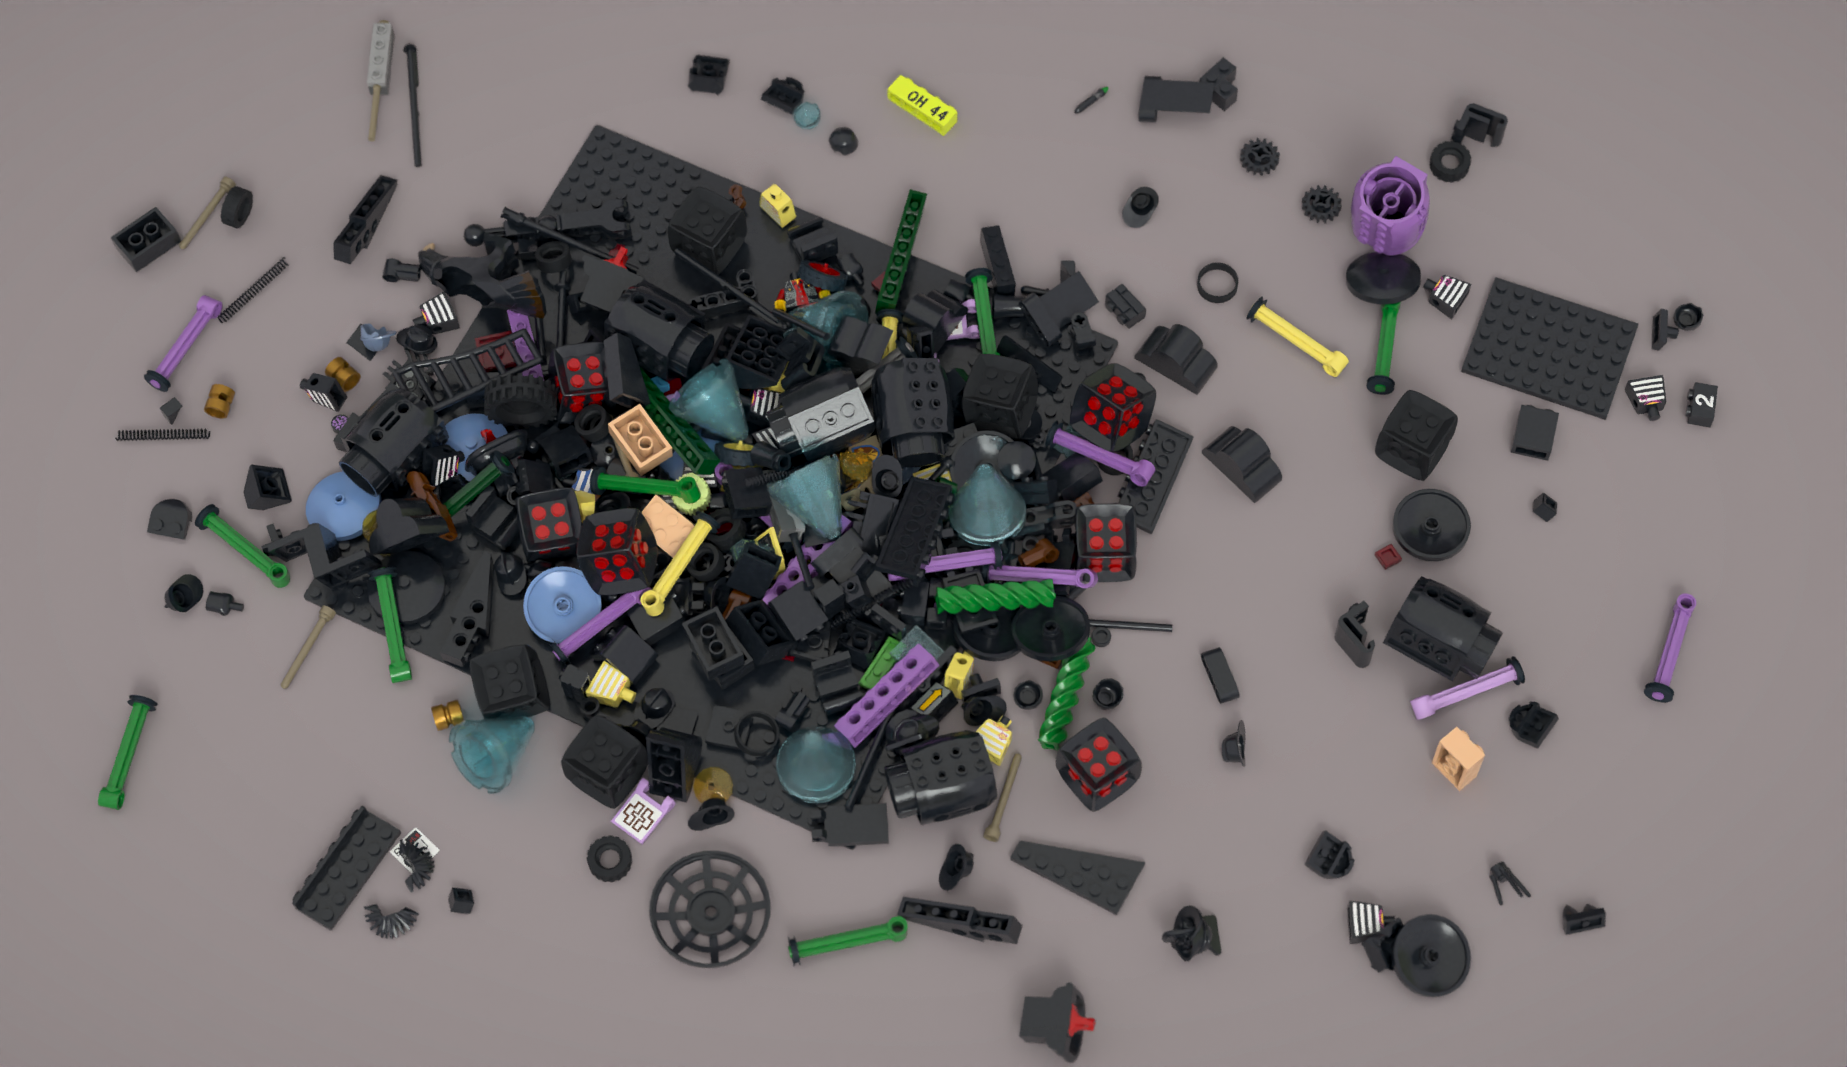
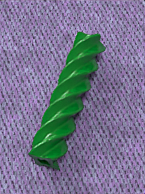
(994, 596)
(1064, 698)

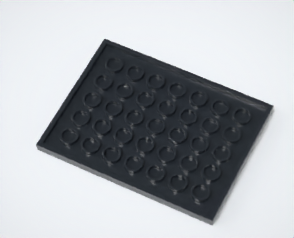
(1550, 348)

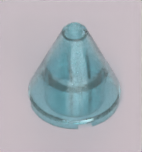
(827, 313)
(713, 402)
(813, 495)
(987, 508)
(490, 749)
(816, 764)

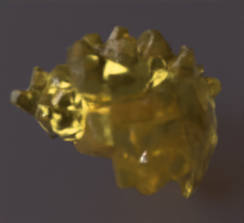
(856, 465)

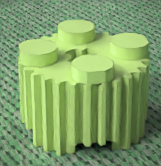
(701, 504)

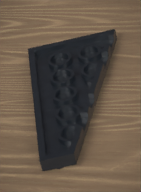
(1090, 875)

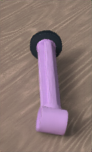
(1426, 705)

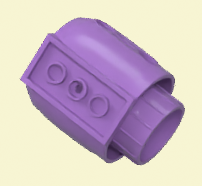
(1392, 188)

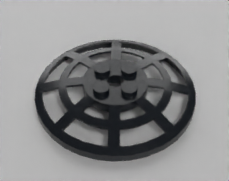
(705, 899)

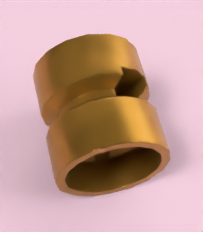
(343, 372)
(219, 401)
(447, 714)

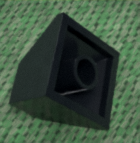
(266, 488)

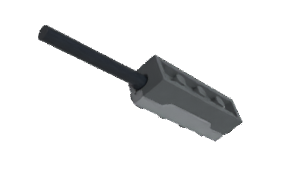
(789, 528)

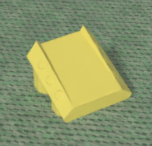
(586, 503)

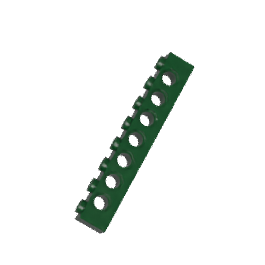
(901, 251)
(679, 432)

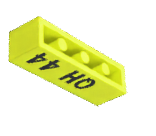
(922, 104)

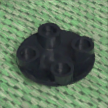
(1016, 460)

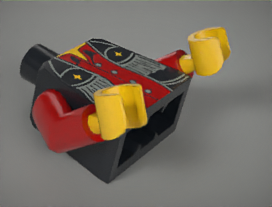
(797, 293)

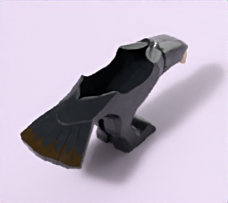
(486, 277)

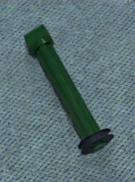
(499, 466)

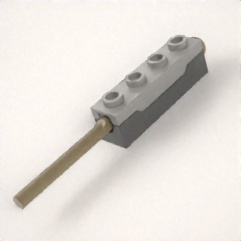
(379, 68)

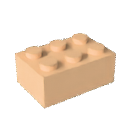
(640, 439)
(667, 525)
(1458, 758)

